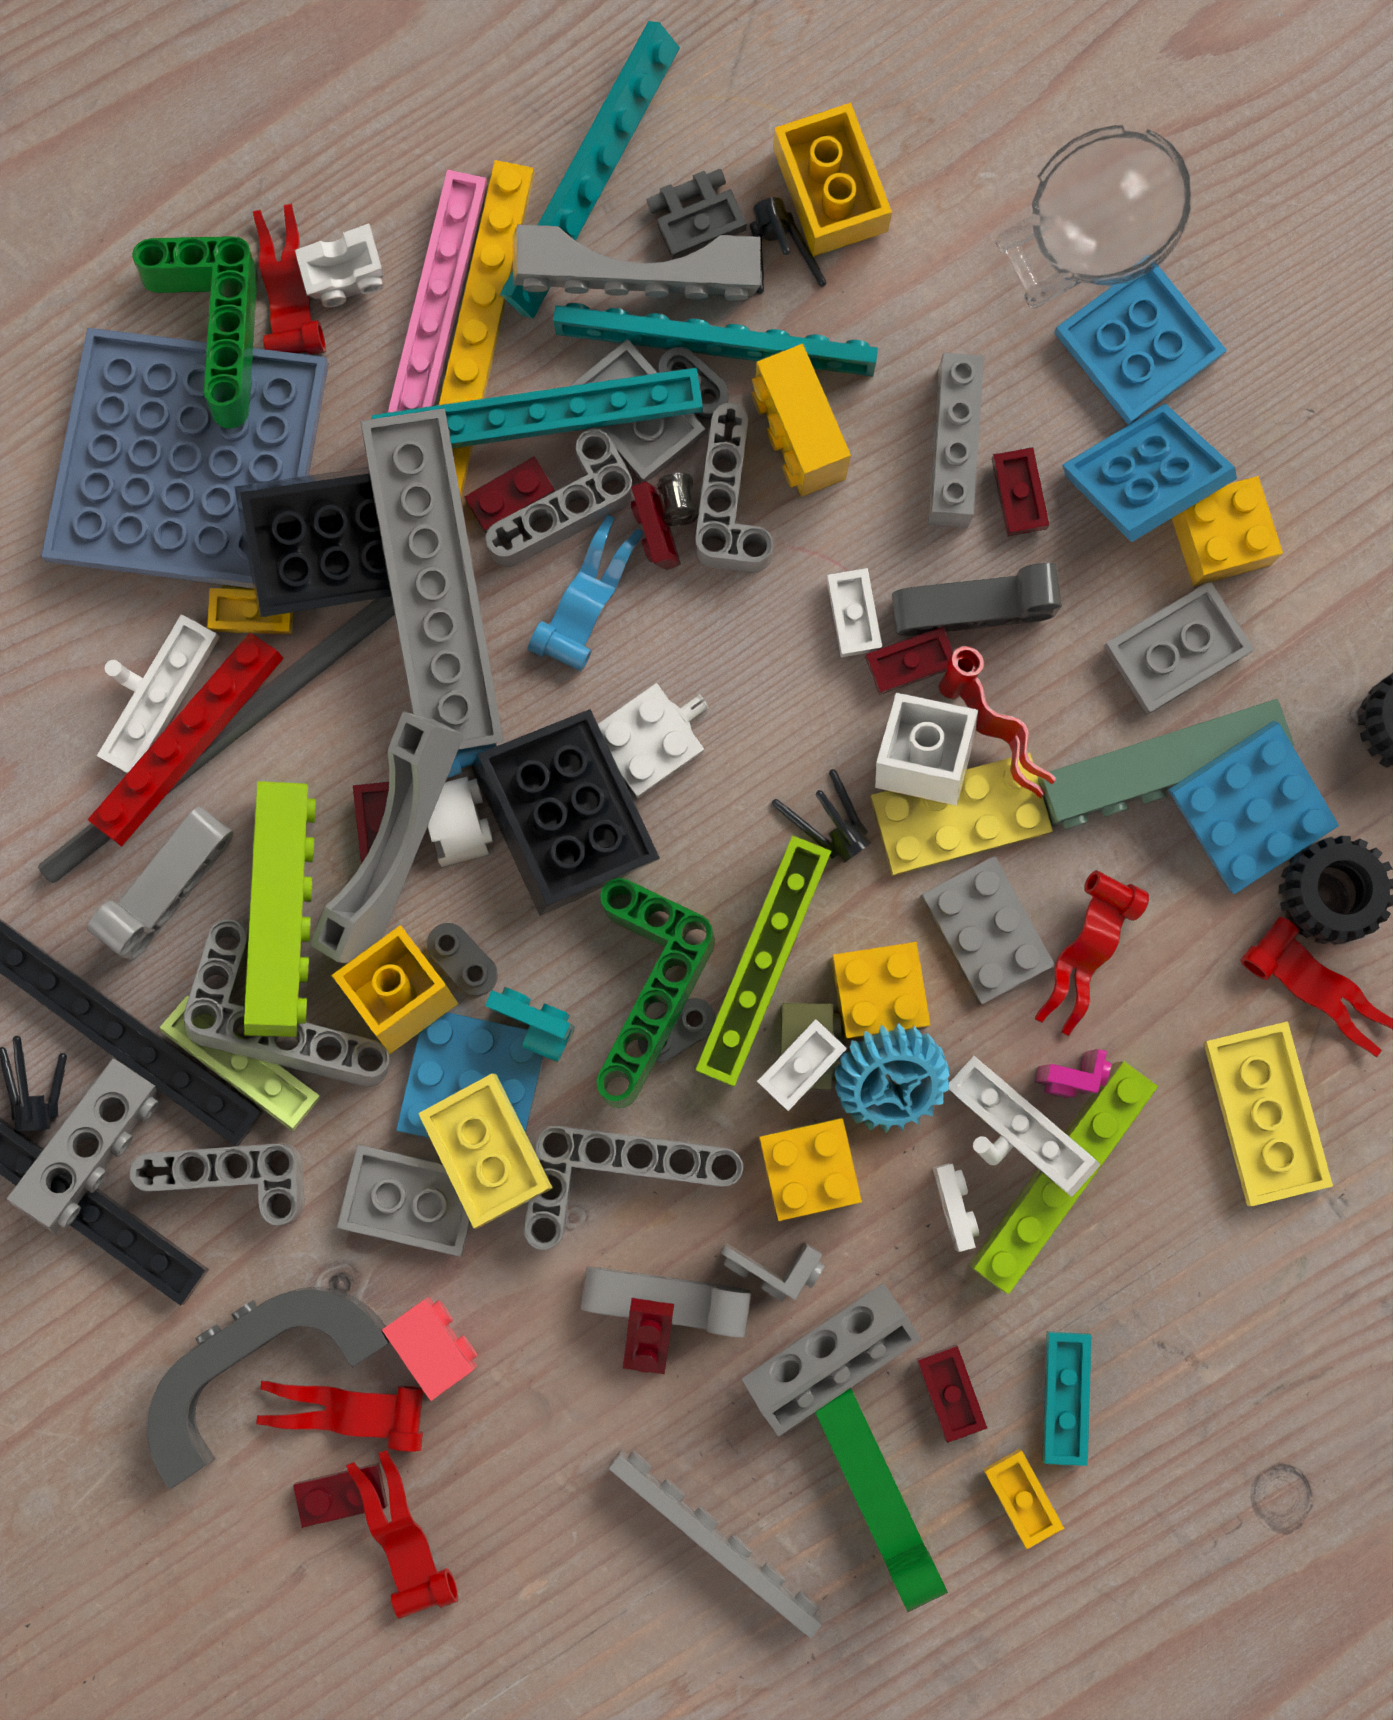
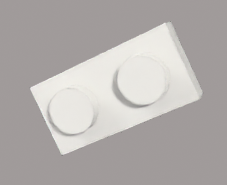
(854, 612)
(801, 1065)
(951, 1188)

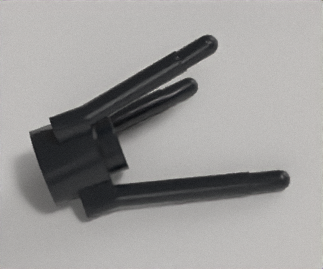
(774, 224)
(847, 837)
(30, 1111)

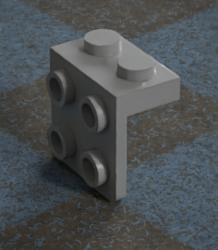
(803, 1271)

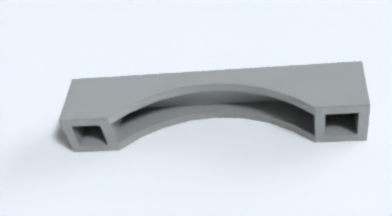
(553, 259)
(419, 766)

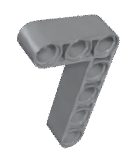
(231, 1016)
(617, 1162)

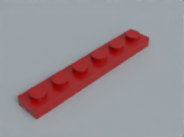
(185, 739)

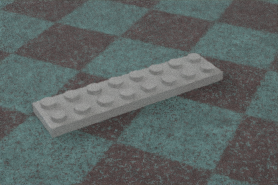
(431, 573)

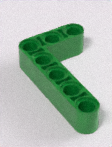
(229, 274)
(657, 988)
(880, 1502)

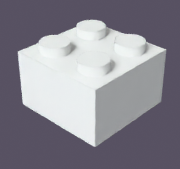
(926, 748)

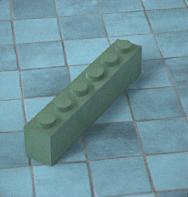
(1149, 766)

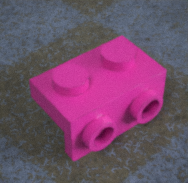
(1068, 1082)

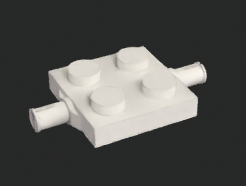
(652, 738)

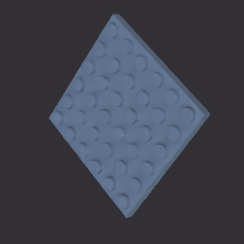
(153, 473)

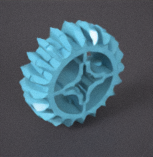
(910, 1060)

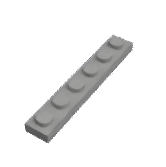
(729, 1552)

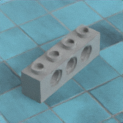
(955, 440)
(114, 1086)
(831, 1359)

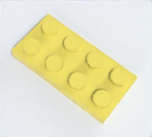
(988, 816)
(1267, 1114)

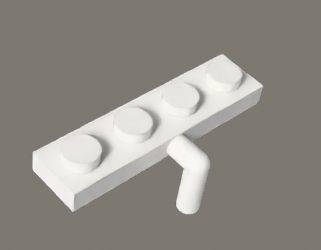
(157, 693)
(1020, 1128)

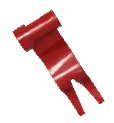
(286, 292)
(962, 681)
(1095, 944)
(1311, 981)
(353, 1413)
(405, 1545)

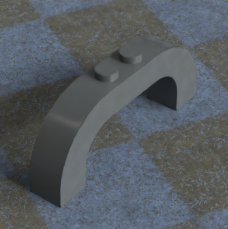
(171, 1423)

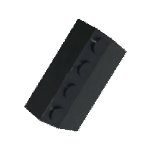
(313, 541)
(564, 811)

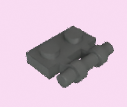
(700, 223)

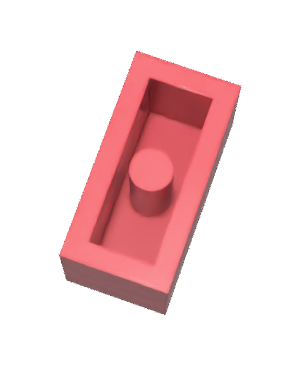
(431, 1347)

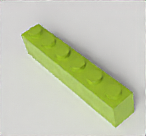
(277, 908)
(763, 961)
(1042, 1202)

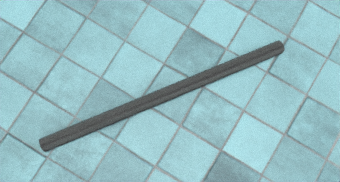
(250, 714)

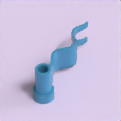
(583, 602)

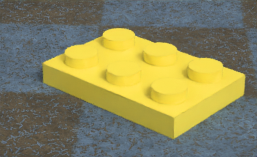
(485, 1150)

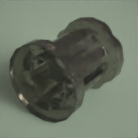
(677, 499)

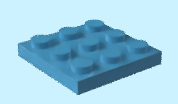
(1140, 343)
(1149, 472)
(1253, 807)
(461, 1052)

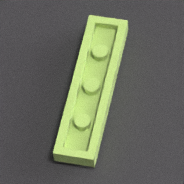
(258, 1080)

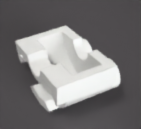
(341, 267)
(456, 823)

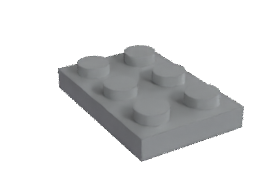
(649, 443)
(1178, 647)
(987, 930)
(404, 1202)

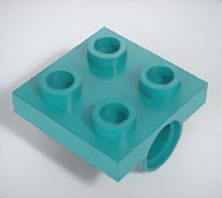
(547, 1027)

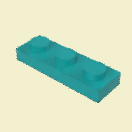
(1067, 1398)

